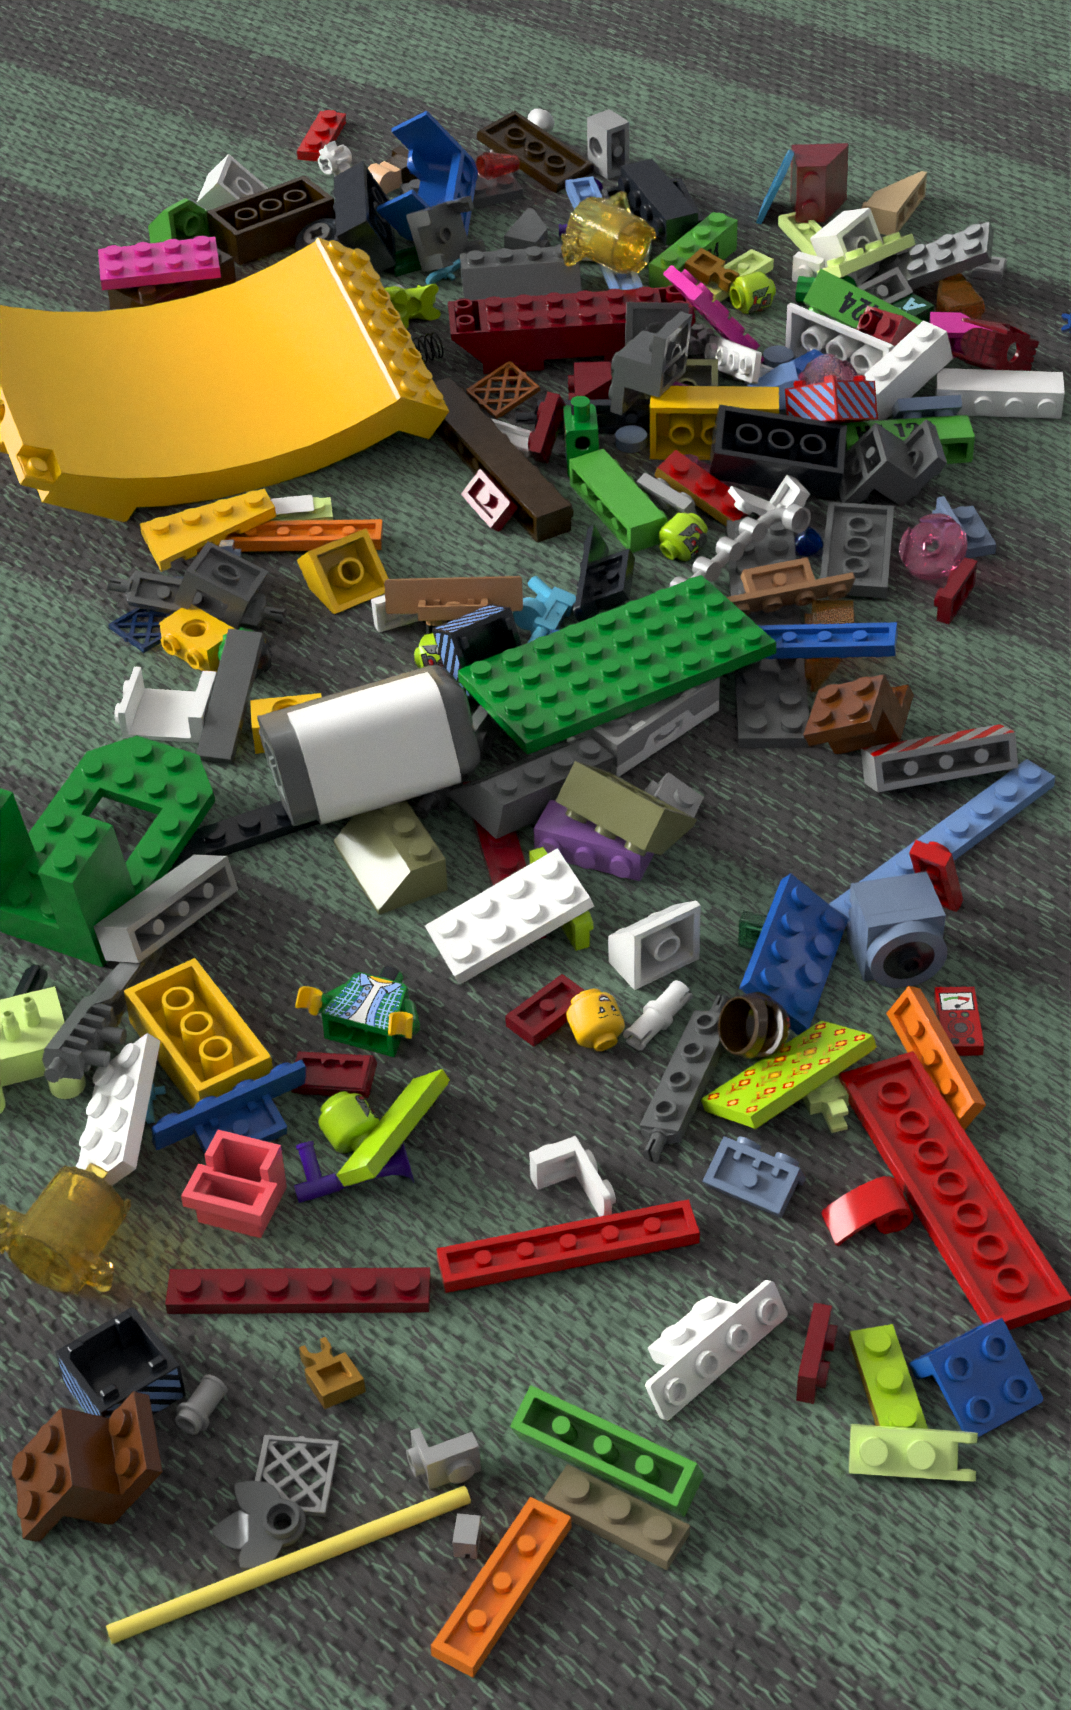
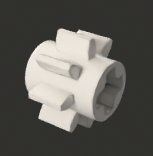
(334, 158)

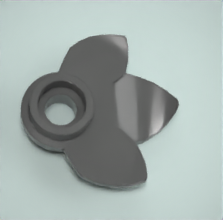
(253, 1526)

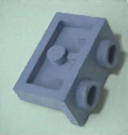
(927, 407)
(978, 537)
(754, 1176)

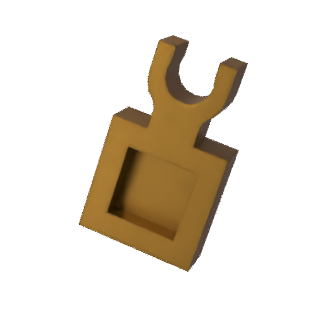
(710, 268)
(331, 1377)

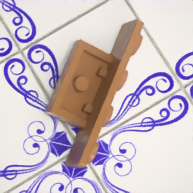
(786, 584)
(450, 598)

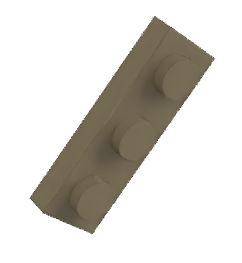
(618, 1517)

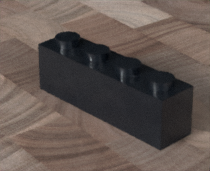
(657, 200)

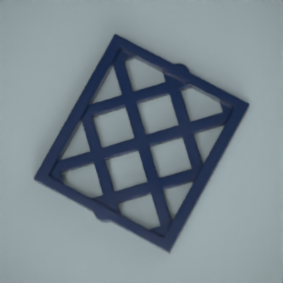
(129, 637)

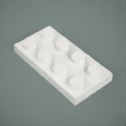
(509, 916)
(119, 1110)

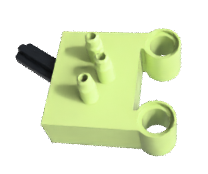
(26, 1028)

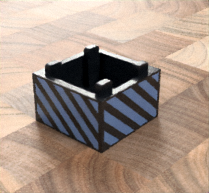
(476, 638)
(117, 1360)

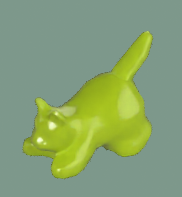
(415, 302)

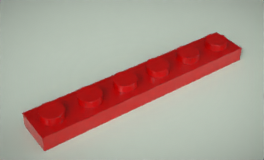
(567, 1246)

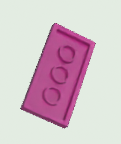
(158, 263)
(713, 312)

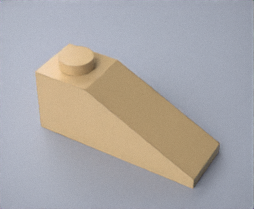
(897, 202)

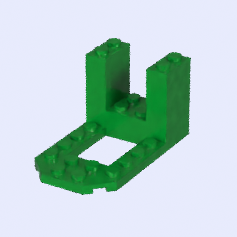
(72, 866)

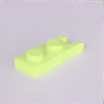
(908, 1452)

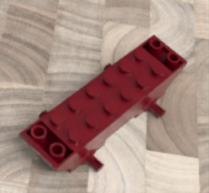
(548, 325)

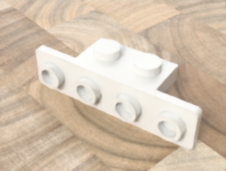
(736, 359)
(708, 1344)

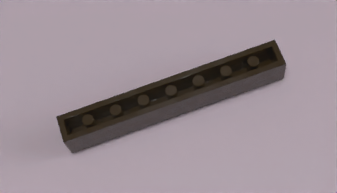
(484, 447)

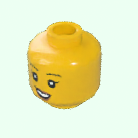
(595, 1019)

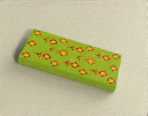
(789, 1074)

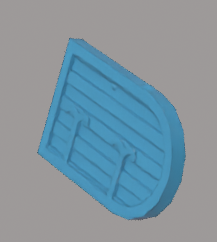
(775, 186)

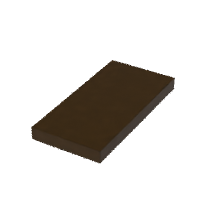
(538, 152)

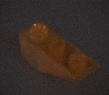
(958, 296)
(826, 613)

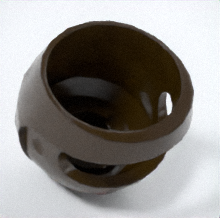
(753, 1025)

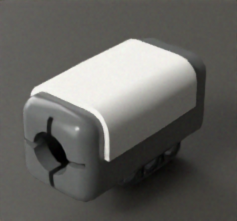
(370, 745)

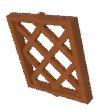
(511, 403)

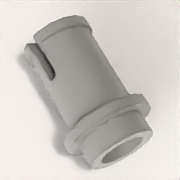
(200, 1405)

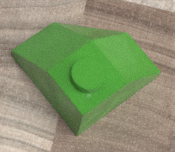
(179, 222)

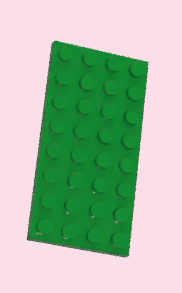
(615, 663)

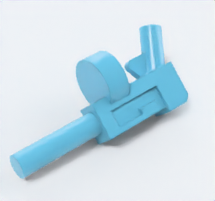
(545, 611)

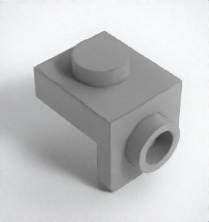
(676, 794)
(445, 1462)

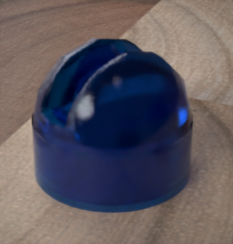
(808, 542)

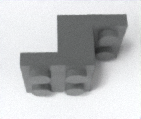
(650, 363)
(891, 465)

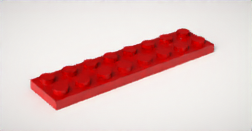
(954, 1193)

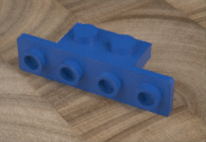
(243, 1111)

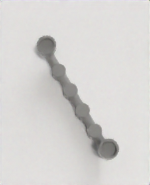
(794, 518)

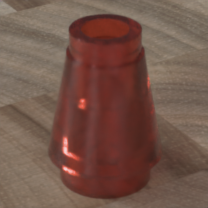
(494, 165)

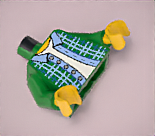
(365, 1011)

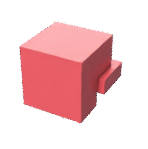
(237, 1184)

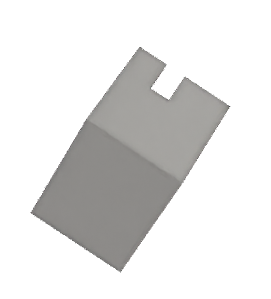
(467, 1535)

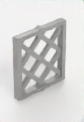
(300, 1444)

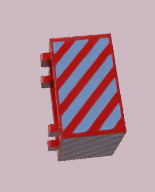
(833, 400)

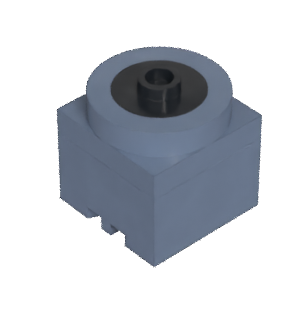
(897, 929)

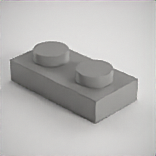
(665, 497)

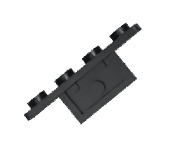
(603, 578)

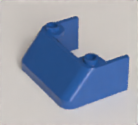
(439, 164)

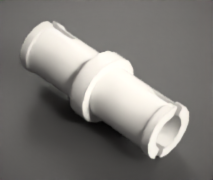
(657, 1015)

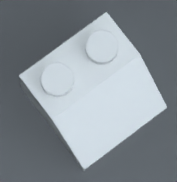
(227, 184)
(846, 233)
(656, 944)

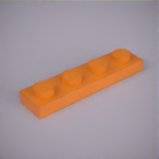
(925, 1036)
(501, 1587)

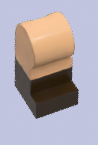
(393, 170)

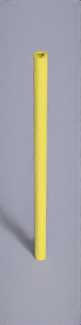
(287, 1564)

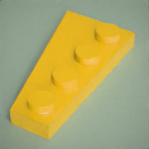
(189, 530)

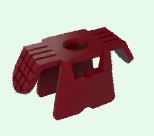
(990, 348)

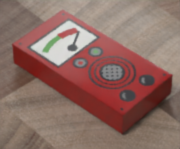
(960, 1018)

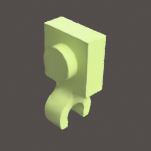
(830, 1100)

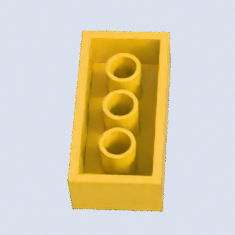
(687, 414)
(200, 1033)

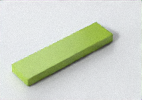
(393, 1128)

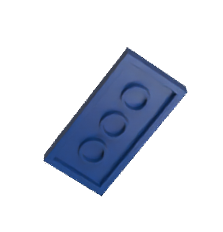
(795, 951)

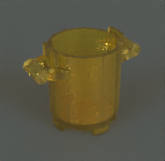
(607, 235)
(66, 1231)

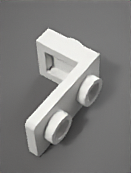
(788, 493)
(568, 1159)

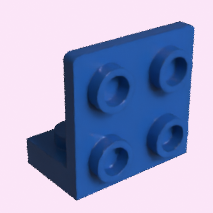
(981, 1377)

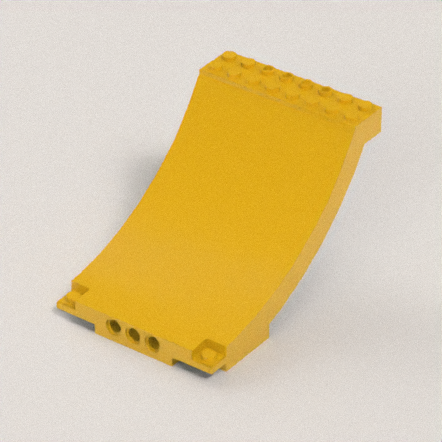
(210, 387)

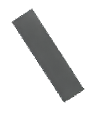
(230, 696)

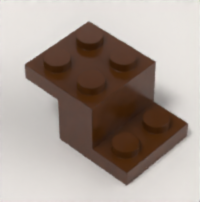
(858, 714)
(86, 1466)

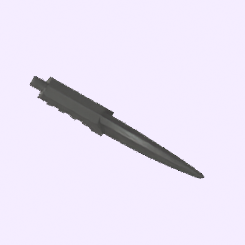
(95, 1023)

